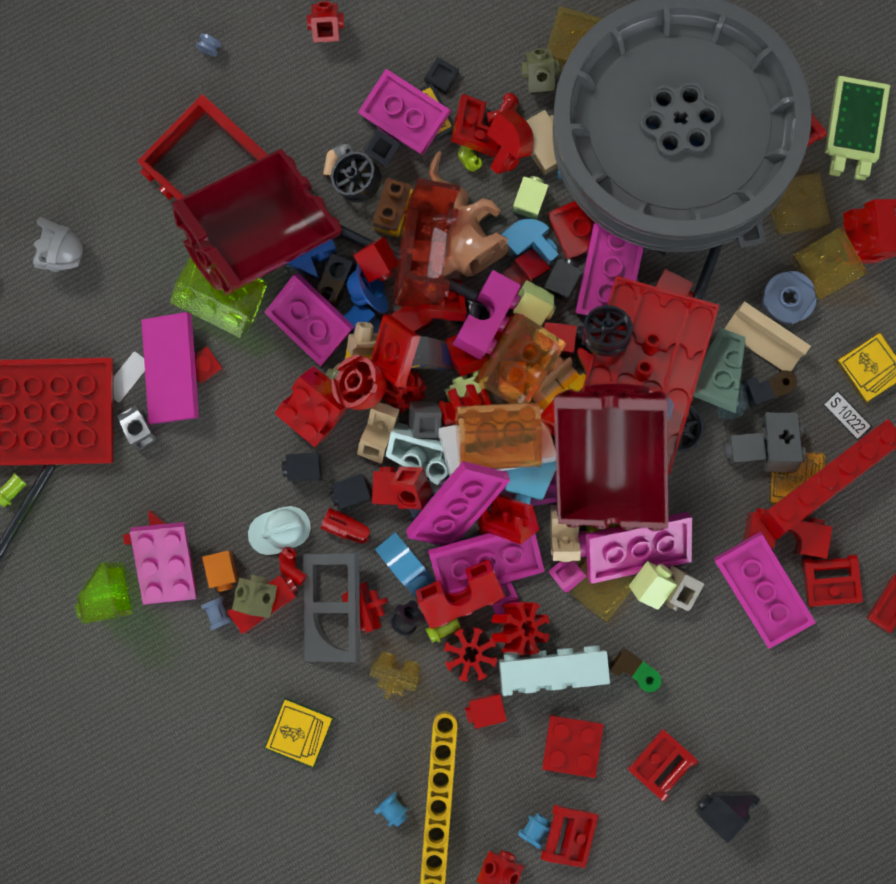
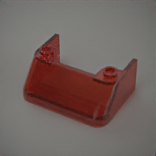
(424, 244)

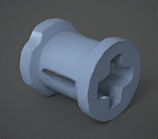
(216, 613)

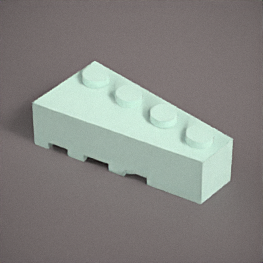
(418, 453)
(554, 670)

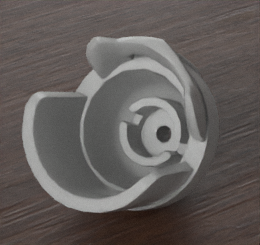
(59, 247)

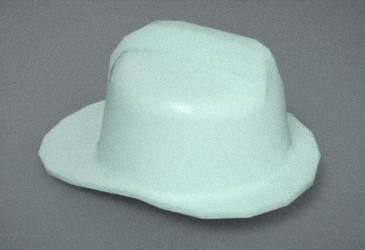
(278, 530)

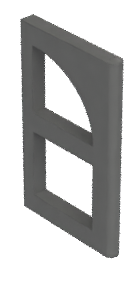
(316, 645)

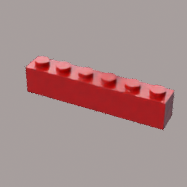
(830, 480)

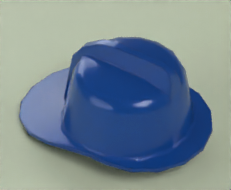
(367, 293)

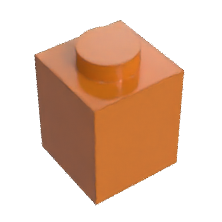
(221, 570)

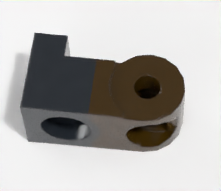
(335, 279)
(776, 387)

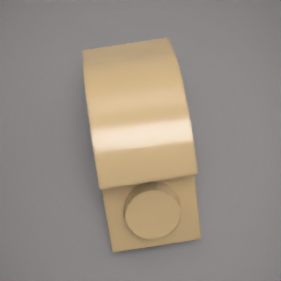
(377, 432)
(563, 539)

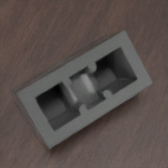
(782, 442)

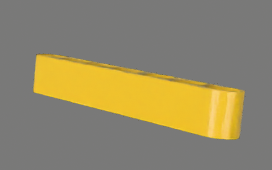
(437, 792)

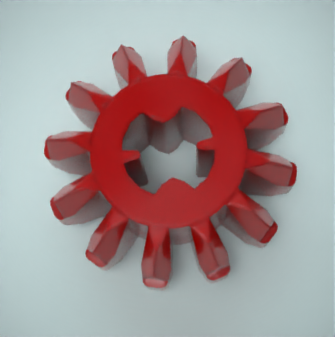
(401, 396)

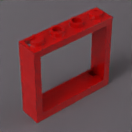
(179, 128)

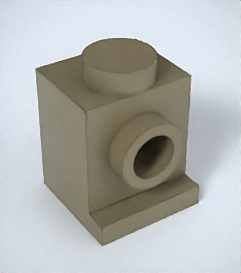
(686, 591)

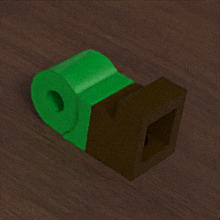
(644, 675)

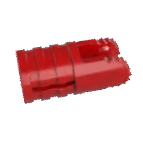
(345, 527)

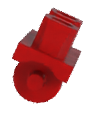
(370, 607)

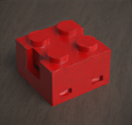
(872, 230)
(311, 407)

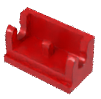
(510, 519)

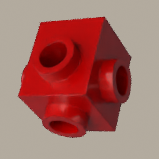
(325, 22)
(500, 869)

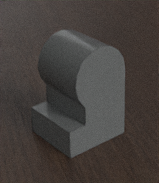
(137, 428)

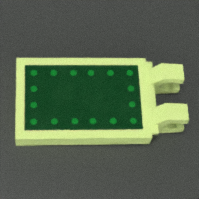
(856, 124)

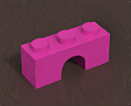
(498, 296)

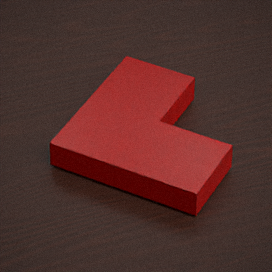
(469, 128)

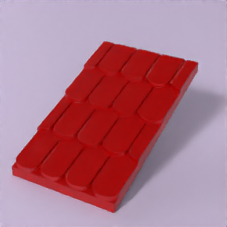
(663, 350)

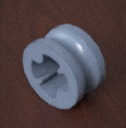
(208, 45)

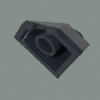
(726, 811)

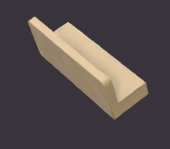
(767, 338)

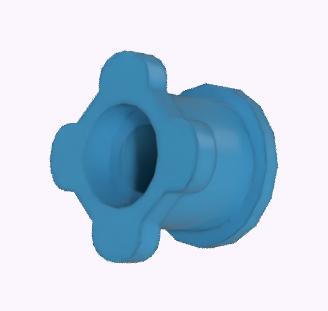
(392, 810)
(535, 830)

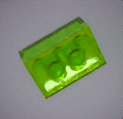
(229, 312)
(104, 595)

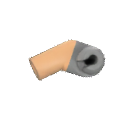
(333, 156)

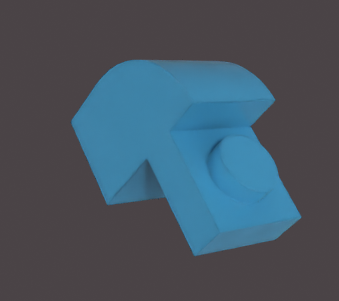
(529, 234)
(404, 564)

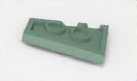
(722, 371)

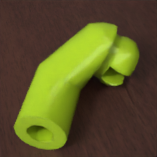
(469, 159)

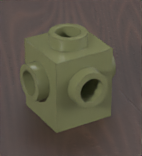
(540, 70)
(254, 596)

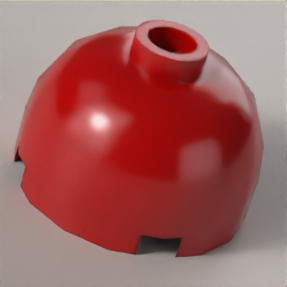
(359, 383)

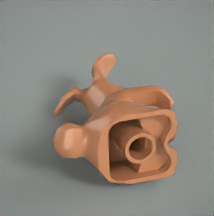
(467, 244)

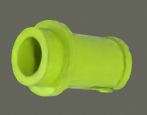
(11, 489)
(437, 633)

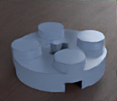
(803, 292)

